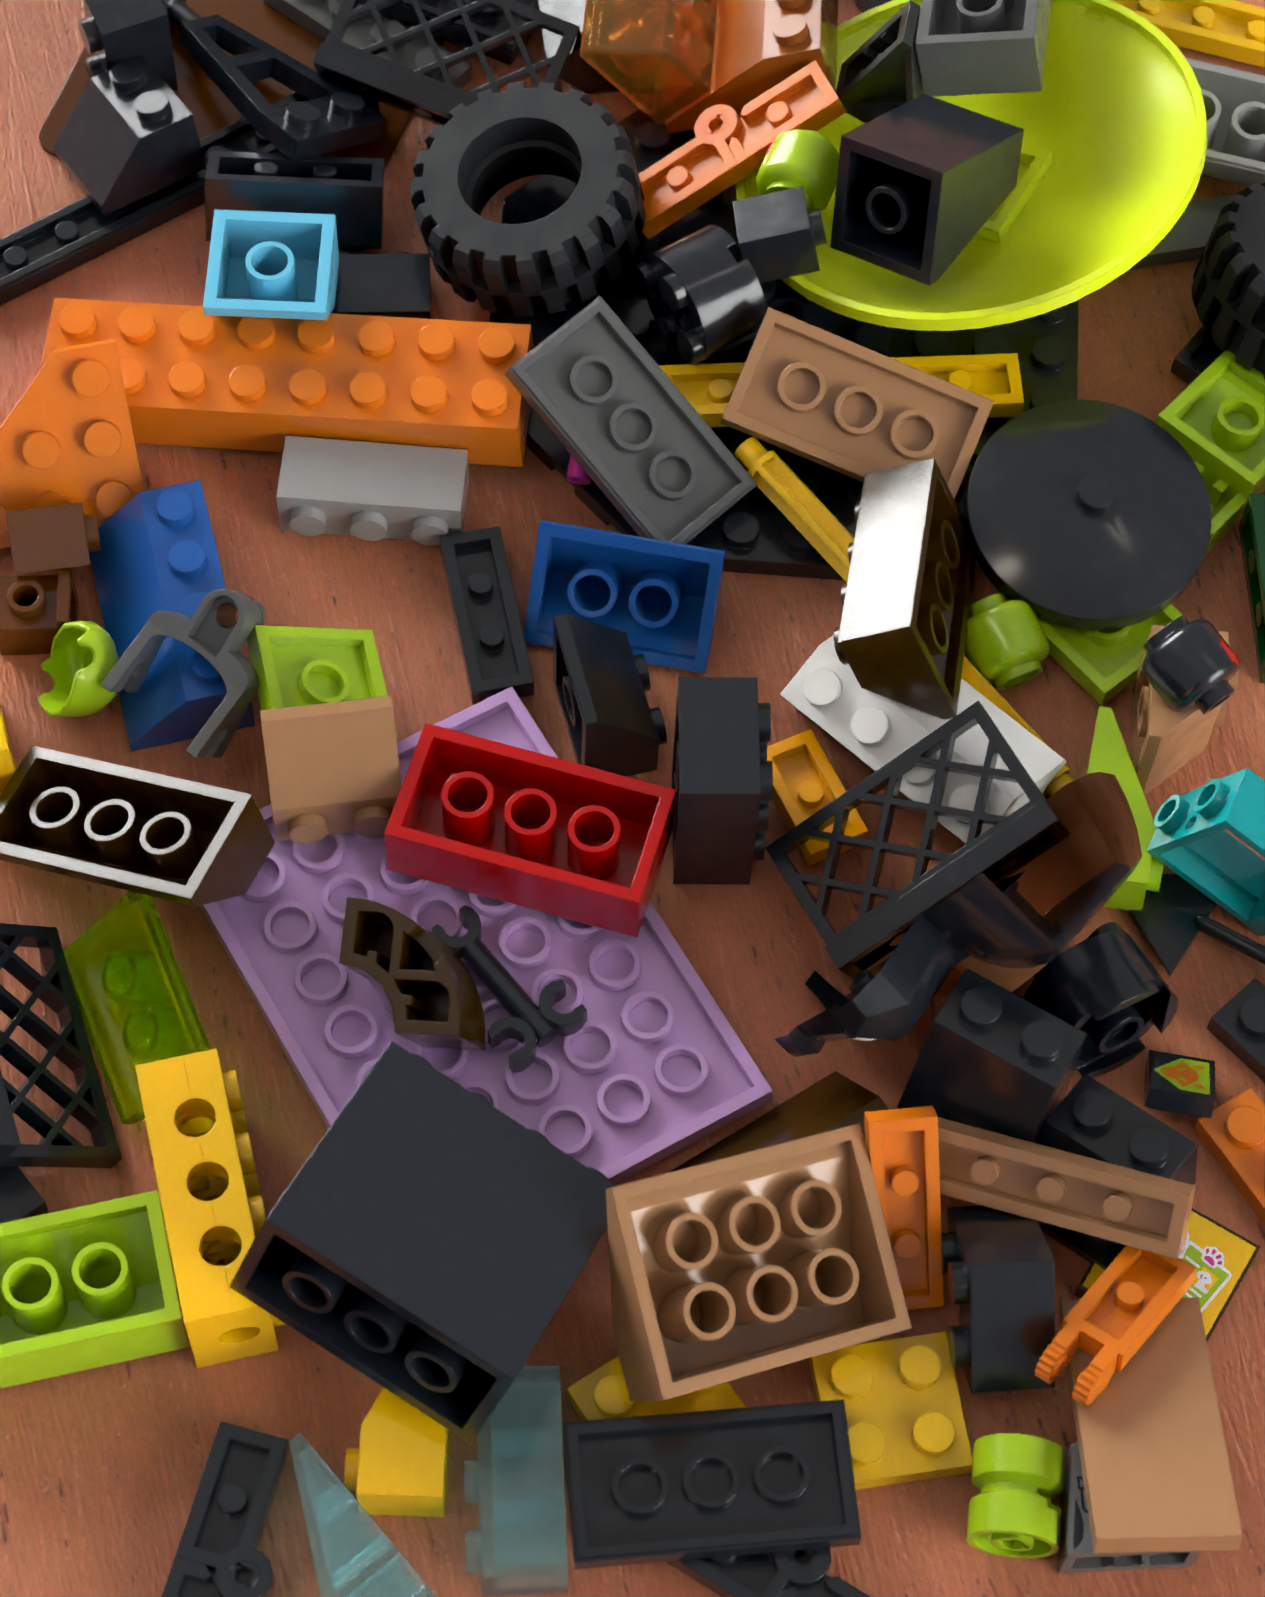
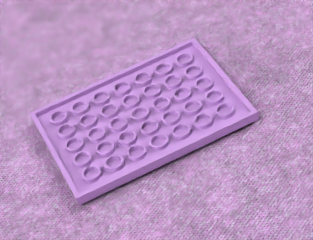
(617, 1095)

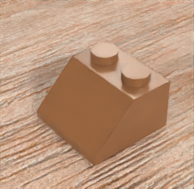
(1165, 738)
(331, 768)

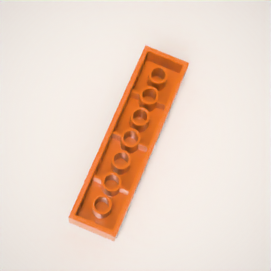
(337, 378)

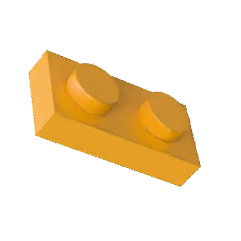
(806, 784)

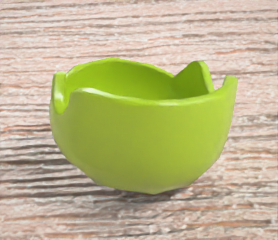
(78, 664)

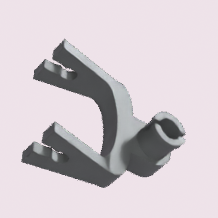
(217, 638)

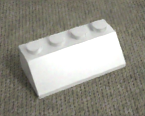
(882, 729)

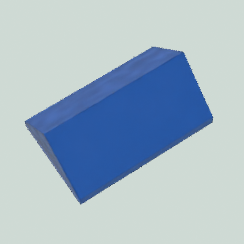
(643, 586)

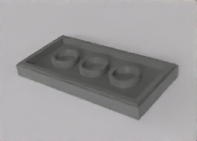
(630, 427)

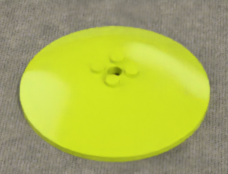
(1098, 186)

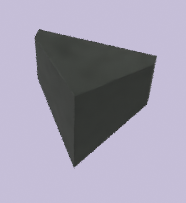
(883, 69)

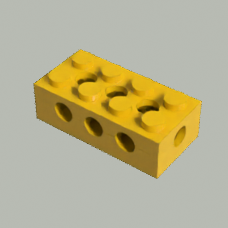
(207, 1200)

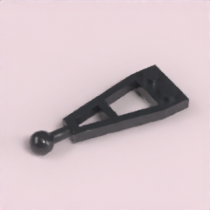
(300, 130)

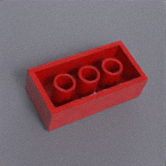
(530, 829)

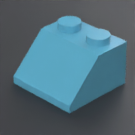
(272, 265)

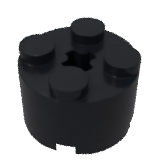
(700, 296)
(1106, 992)

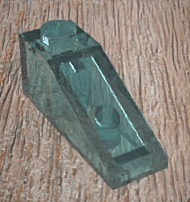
(345, 1542)

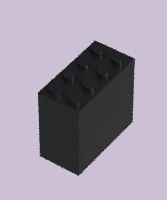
(427, 1241)

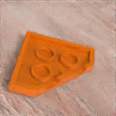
(70, 437)

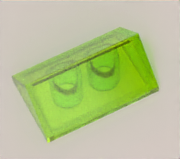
(132, 997)

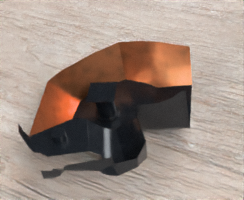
(990, 929)

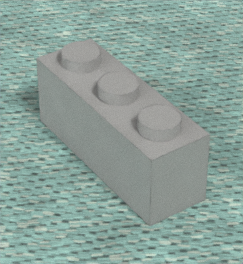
(372, 489)

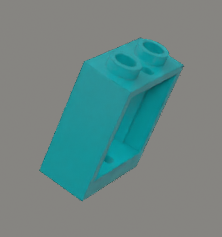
(1197, 848)

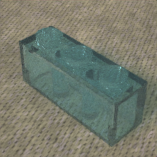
(520, 1491)

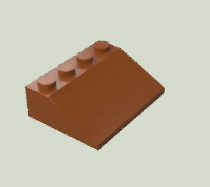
(761, 46)

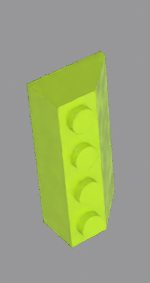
(87, 1289)

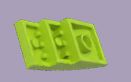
(1223, 431)

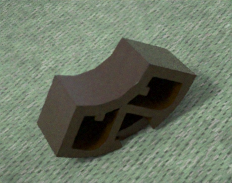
(420, 973)

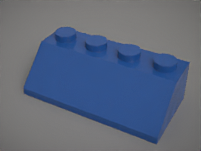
(155, 559)

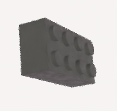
(982, 46)

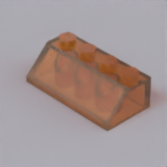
(652, 50)

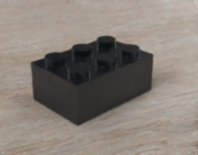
(720, 780)

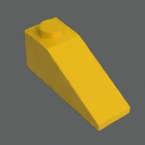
(399, 1461)

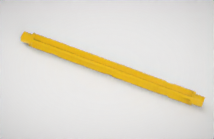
(832, 543)

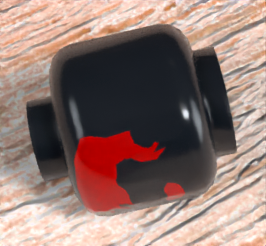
(1190, 665)

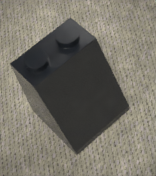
(921, 185)
(994, 1061)

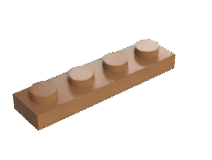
(1064, 1189)

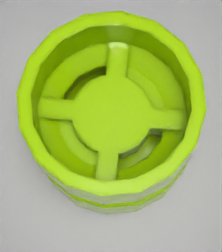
(1016, 1487)

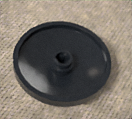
(1087, 514)

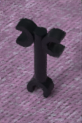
(528, 1023)

